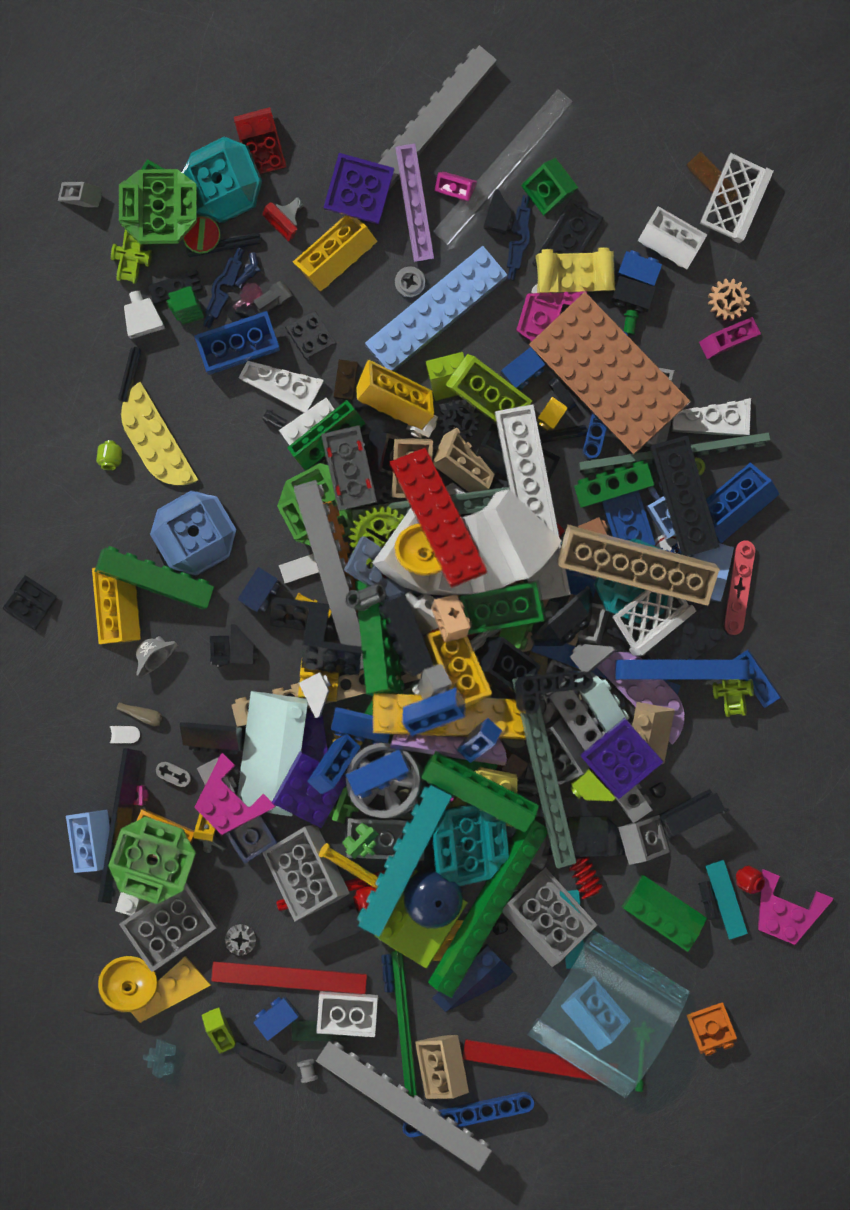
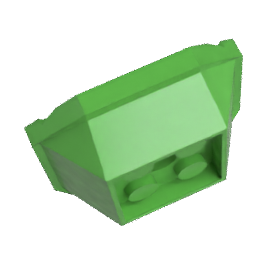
(155, 188)
(290, 509)
(131, 865)

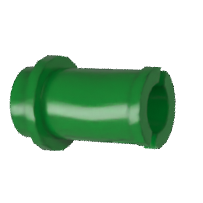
(630, 321)

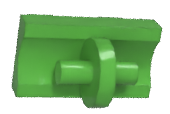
(344, 807)
(363, 844)

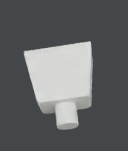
(141, 316)
(422, 611)

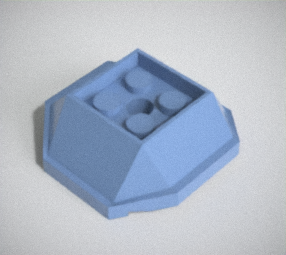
(195, 553)

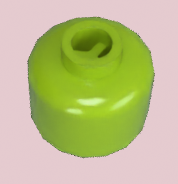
(109, 455)

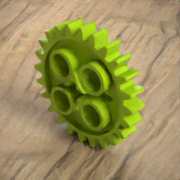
(389, 522)

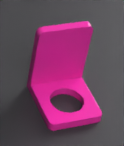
(142, 795)

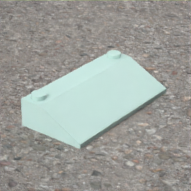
(270, 745)

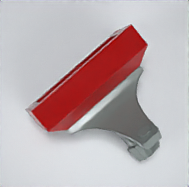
(283, 217)

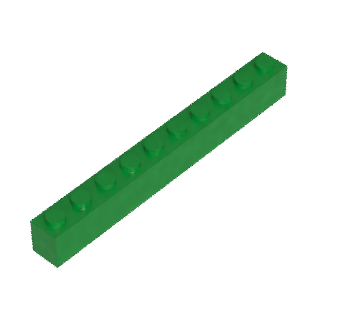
(487, 910)

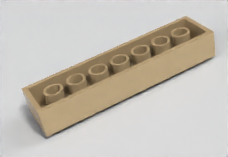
(637, 565)

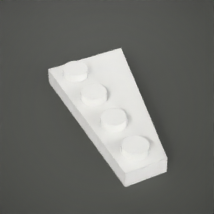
(286, 386)
(721, 419)

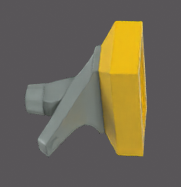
(205, 832)

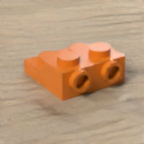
(712, 1029)

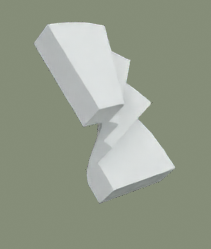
(506, 536)

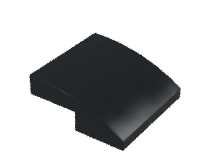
(29, 602)

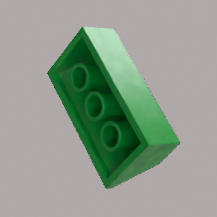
(664, 913)

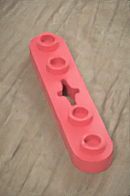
(741, 568)

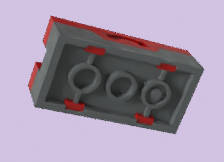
(349, 468)

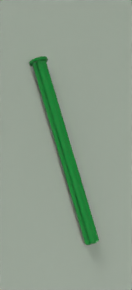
(404, 1023)

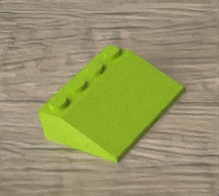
(411, 938)

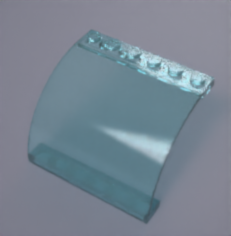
(610, 1015)

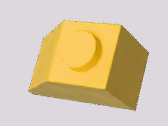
(551, 414)

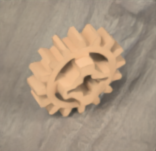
(721, 298)

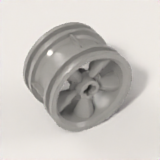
(394, 807)

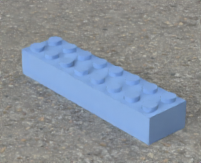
(436, 310)

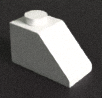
(316, 692)

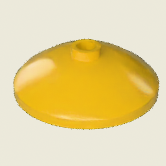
(410, 547)
(124, 973)

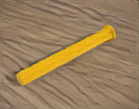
(348, 865)

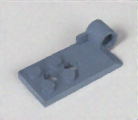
(357, 568)

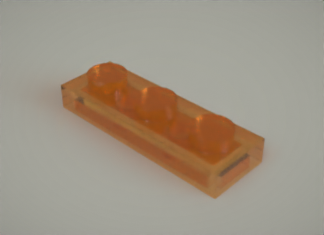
(709, 176)

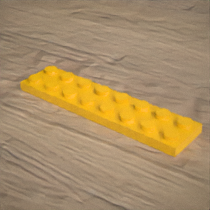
(502, 712)

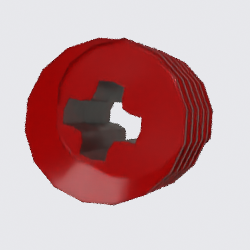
(585, 877)

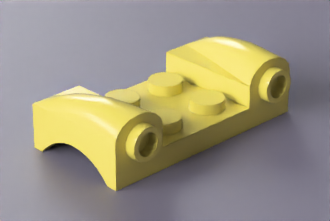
(575, 271)

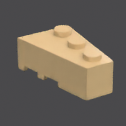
(461, 464)

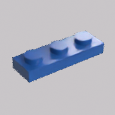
(763, 687)

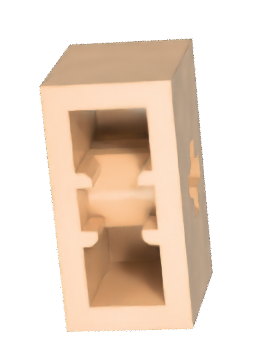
(451, 618)

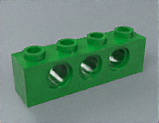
(310, 447)
(587, 497)

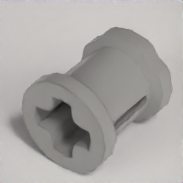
(307, 1070)

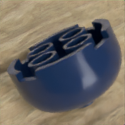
(422, 893)

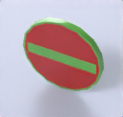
(203, 235)

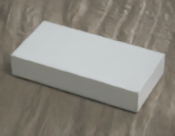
(299, 568)

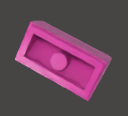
(455, 185)

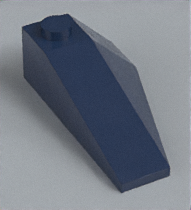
(483, 975)

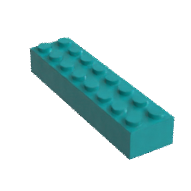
(406, 856)

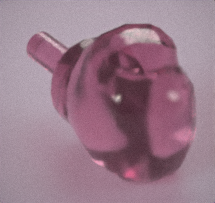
(249, 294)

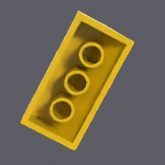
(335, 251)
(395, 395)
(115, 610)
(460, 665)

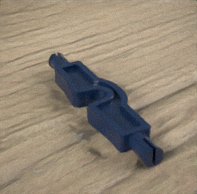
(520, 228)
(219, 297)

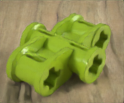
(130, 257)
(734, 694)

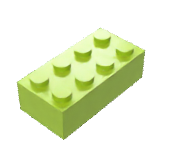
(485, 388)

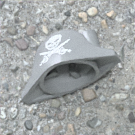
(152, 654)

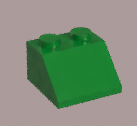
(549, 186)

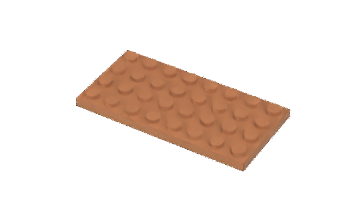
(609, 373)

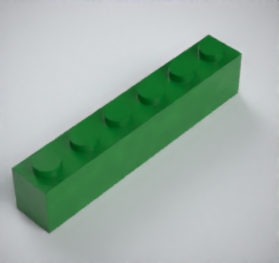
(154, 578)
(480, 791)

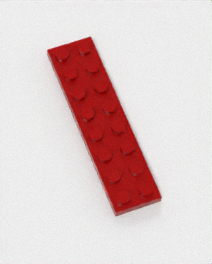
(438, 518)

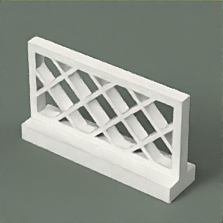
(752, 202)
(658, 630)

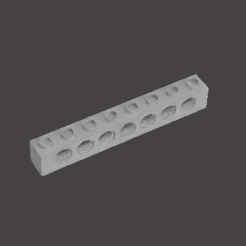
(633, 810)

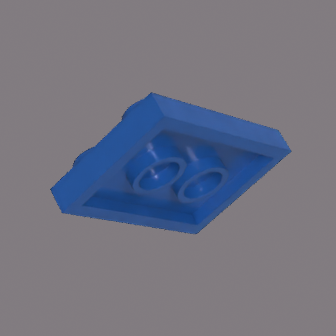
(628, 518)

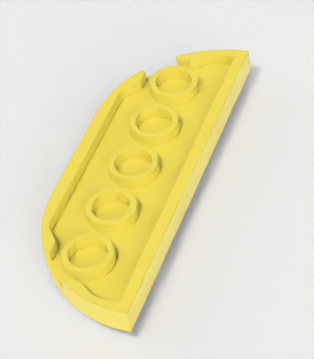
(154, 440)

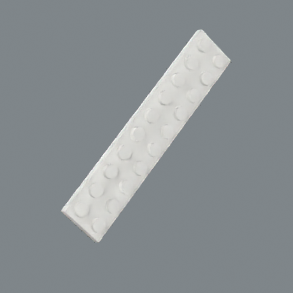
(530, 484)

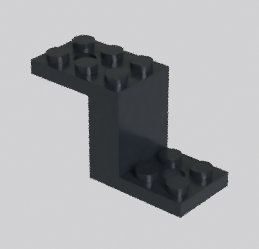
(316, 652)

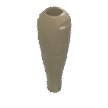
(146, 715)

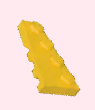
(172, 988)

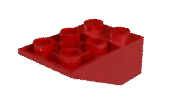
(260, 135)

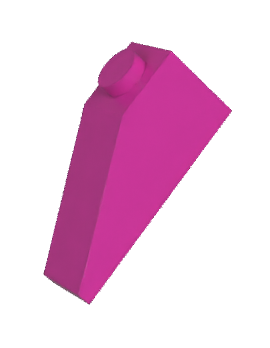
(729, 337)

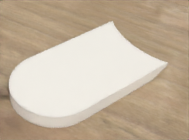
(124, 734)

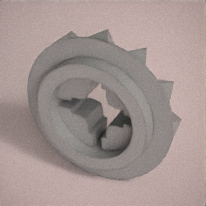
(406, 273)
(247, 933)

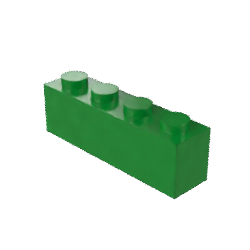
(185, 305)

